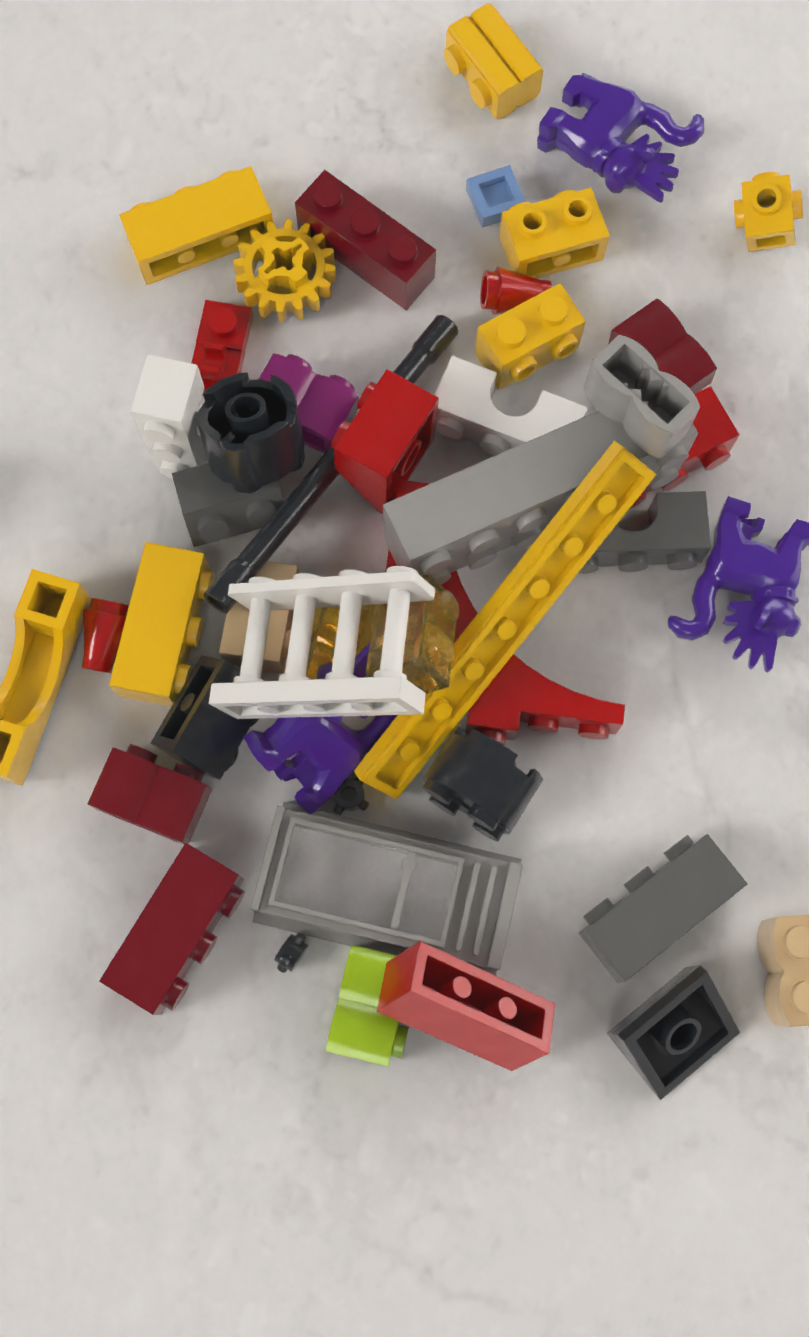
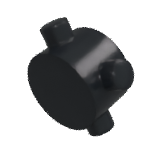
(350, 796)
(291, 952)

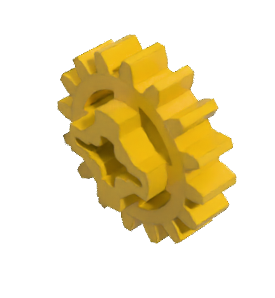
(283, 277)

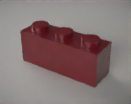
(367, 239)
(174, 931)

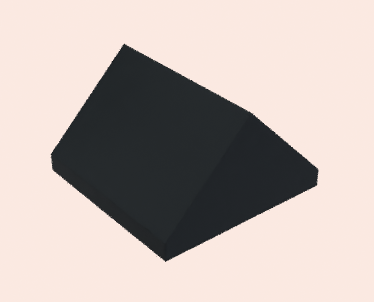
(675, 1030)

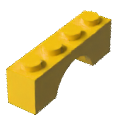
(45, 638)

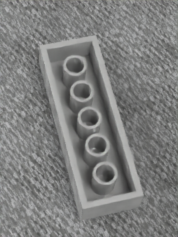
(508, 497)

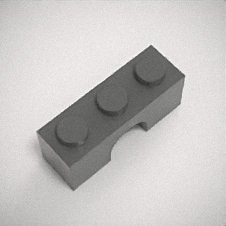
(675, 537)

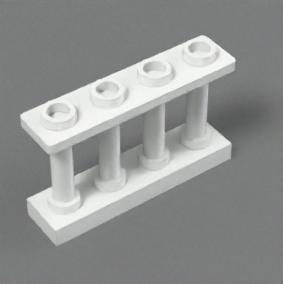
(340, 691)

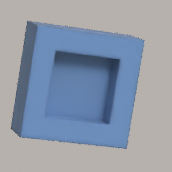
(493, 194)

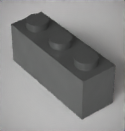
(661, 906)

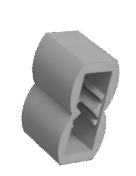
(633, 391)

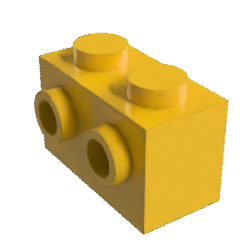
(554, 234)
(530, 336)

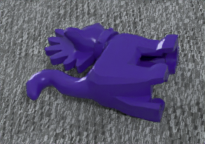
(602, 133)
(751, 569)
(323, 745)

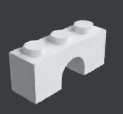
(165, 413)
(469, 413)

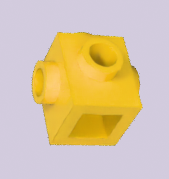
(768, 211)

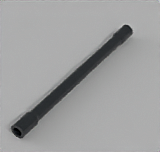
(423, 354)

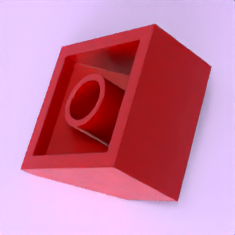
(385, 437)

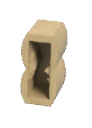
(785, 956)

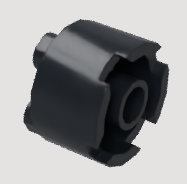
(251, 431)
(481, 781)

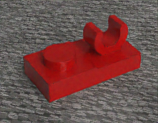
(221, 340)

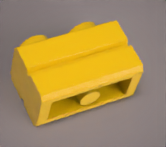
(492, 61)

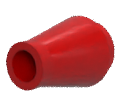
(507, 289)
(102, 633)

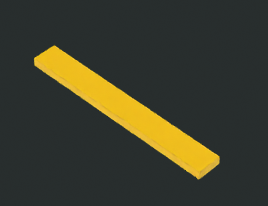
(509, 617)

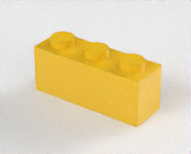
(196, 224)
(161, 624)

